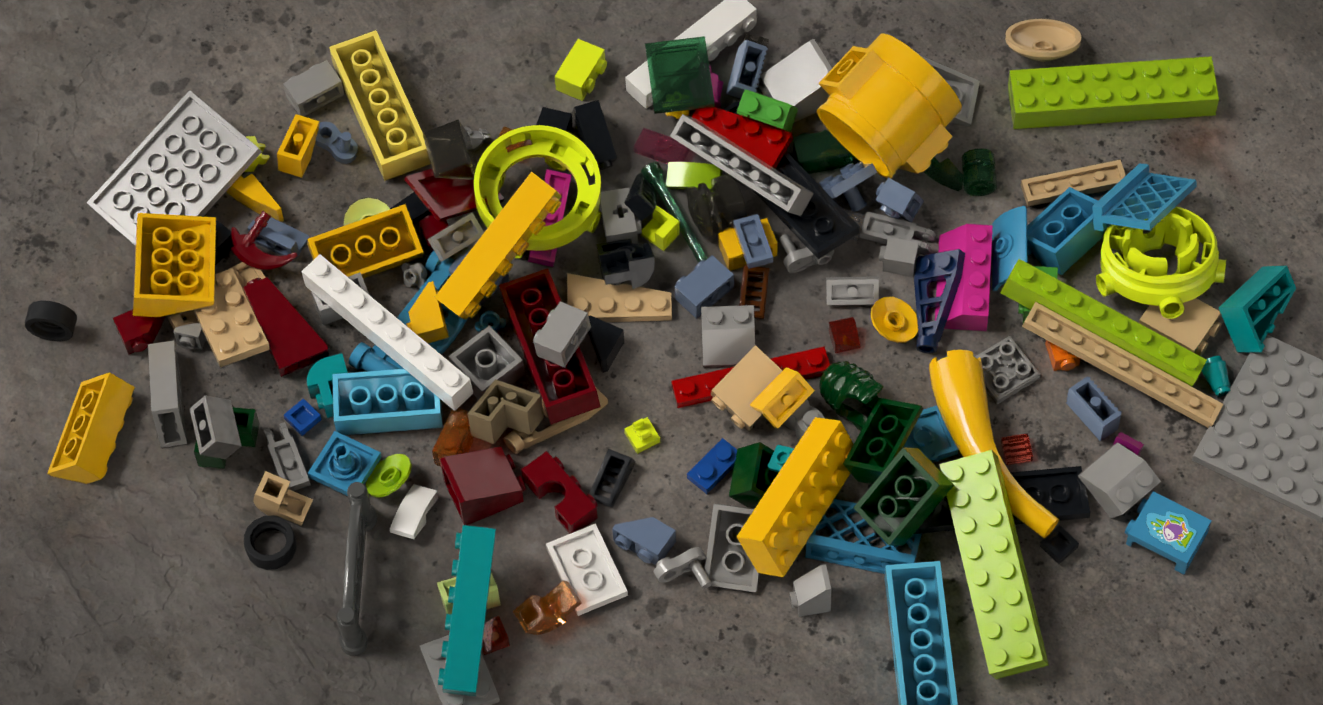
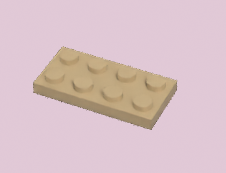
(230, 322)

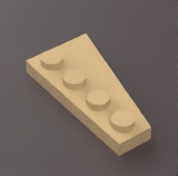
(617, 302)

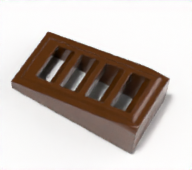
(756, 272)

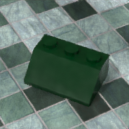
(881, 438)

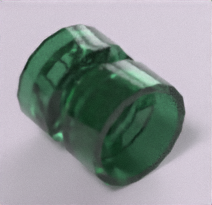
(978, 172)

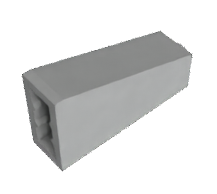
(166, 394)

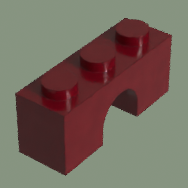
(547, 476)

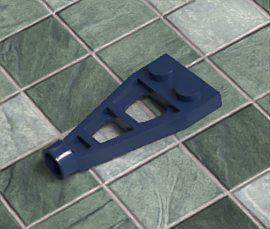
(934, 268)

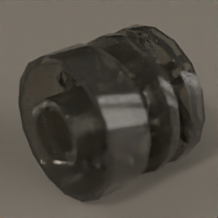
(711, 207)

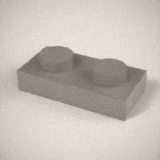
(456, 237)
(852, 290)

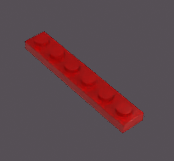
(698, 388)

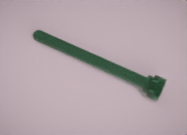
(654, 174)

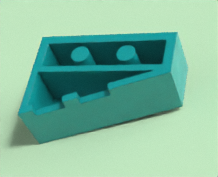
(1255, 306)

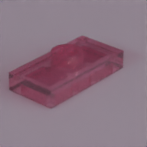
(660, 147)

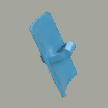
(1008, 244)

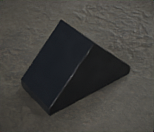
(606, 341)

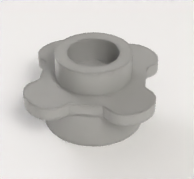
(414, 274)

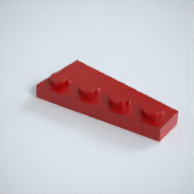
(753, 136)

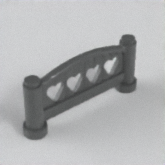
(361, 519)

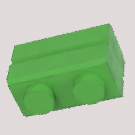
(767, 110)

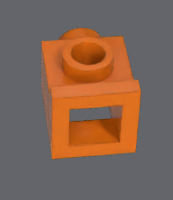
(1061, 358)

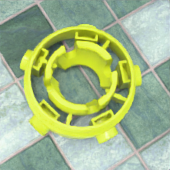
(1146, 277)

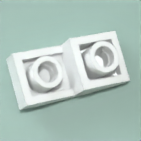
(412, 511)

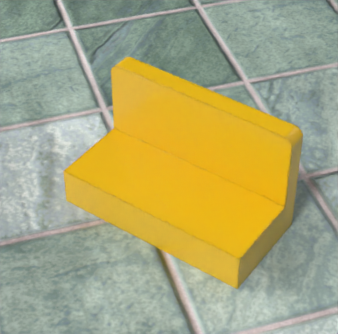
(782, 397)

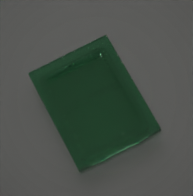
(679, 75)

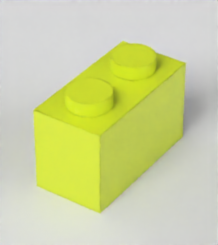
(580, 70)

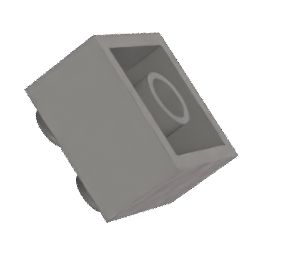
(487, 359)

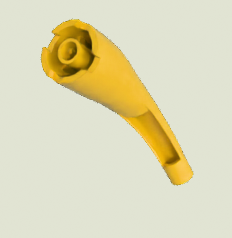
(963, 405)

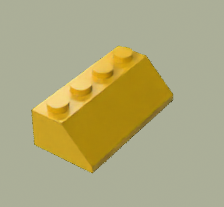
(92, 429)

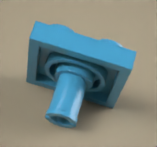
(344, 463)

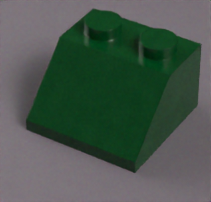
(751, 474)

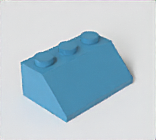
(1064, 231)

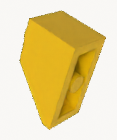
(298, 146)
(427, 316)

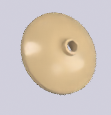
(1043, 39)

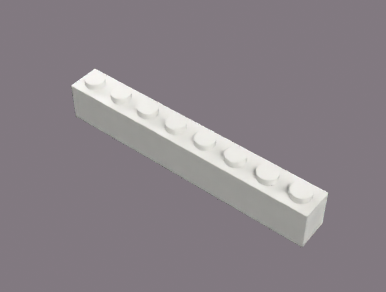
(387, 332)

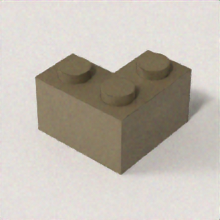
(502, 408)

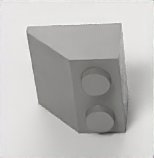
(727, 334)
(1119, 479)

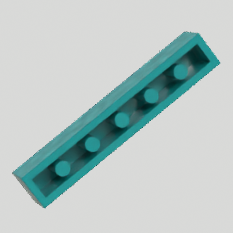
(468, 610)

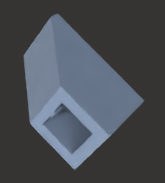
(646, 538)

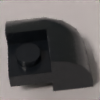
(625, 262)

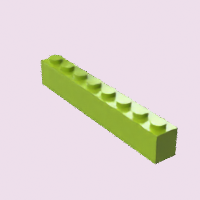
(1031, 285)

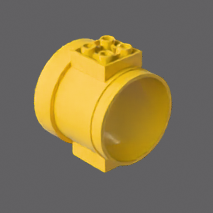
(888, 106)

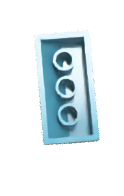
(383, 403)

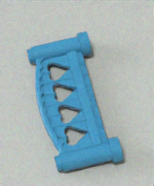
(375, 359)

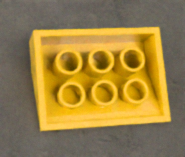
(173, 264)

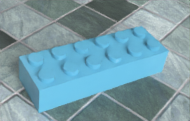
(920, 634)

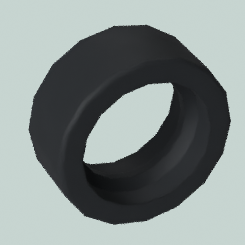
(50, 320)
(265, 524)

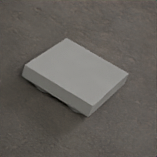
(1006, 370)

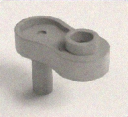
(800, 259)
(690, 560)

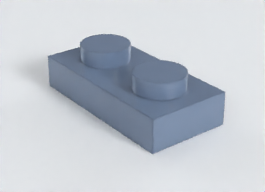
(753, 241)

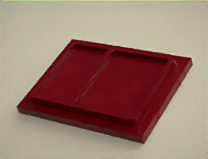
(444, 196)

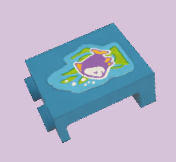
(1168, 530)

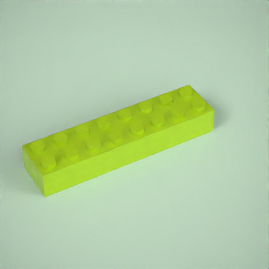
(1112, 92)
(994, 565)

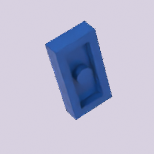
(713, 466)

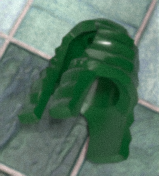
(849, 381)

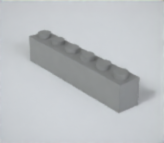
(741, 165)

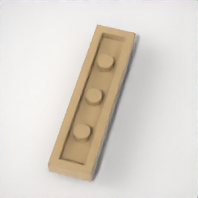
(1084, 179)

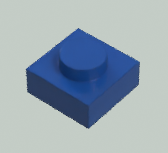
(302, 417)

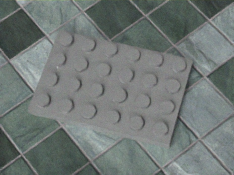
(176, 168)

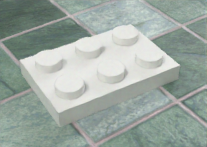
(588, 568)

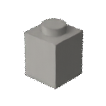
(899, 256)

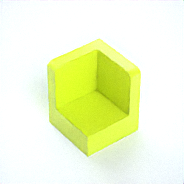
(661, 229)

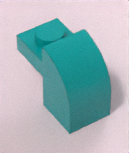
(321, 381)

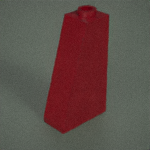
(289, 336)

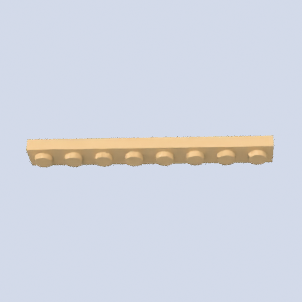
(1122, 365)

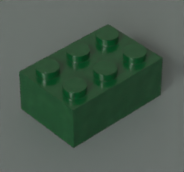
(903, 496)

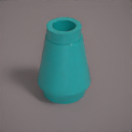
(1216, 375)

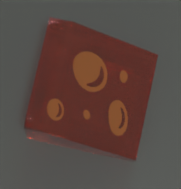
(494, 636)

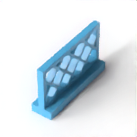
(1137, 194)
(857, 554)

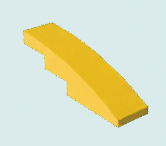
(255, 196)

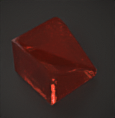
(844, 335)

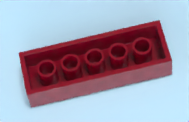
(562, 390)

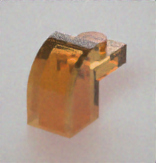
(546, 613)

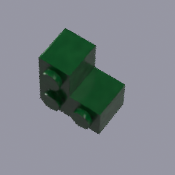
(247, 426)

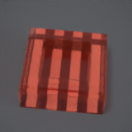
(1017, 449)

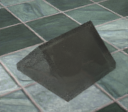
(451, 151)

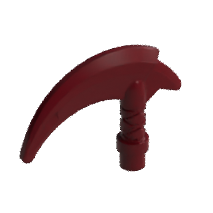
(250, 254)

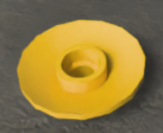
(894, 319)

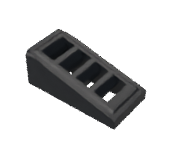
(641, 197)
(610, 457)

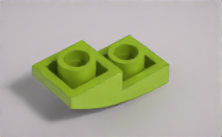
(688, 174)

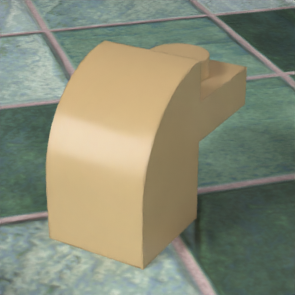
(277, 500)

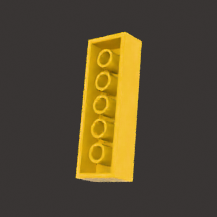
(499, 246)
(797, 498)

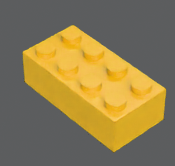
(370, 243)

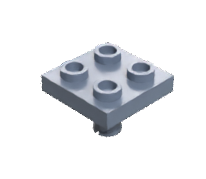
(846, 183)

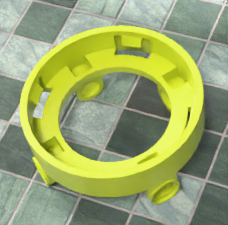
(560, 152)

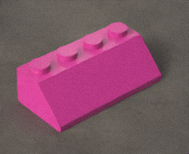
(971, 301)

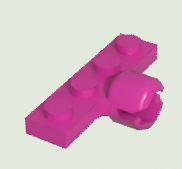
(561, 183)

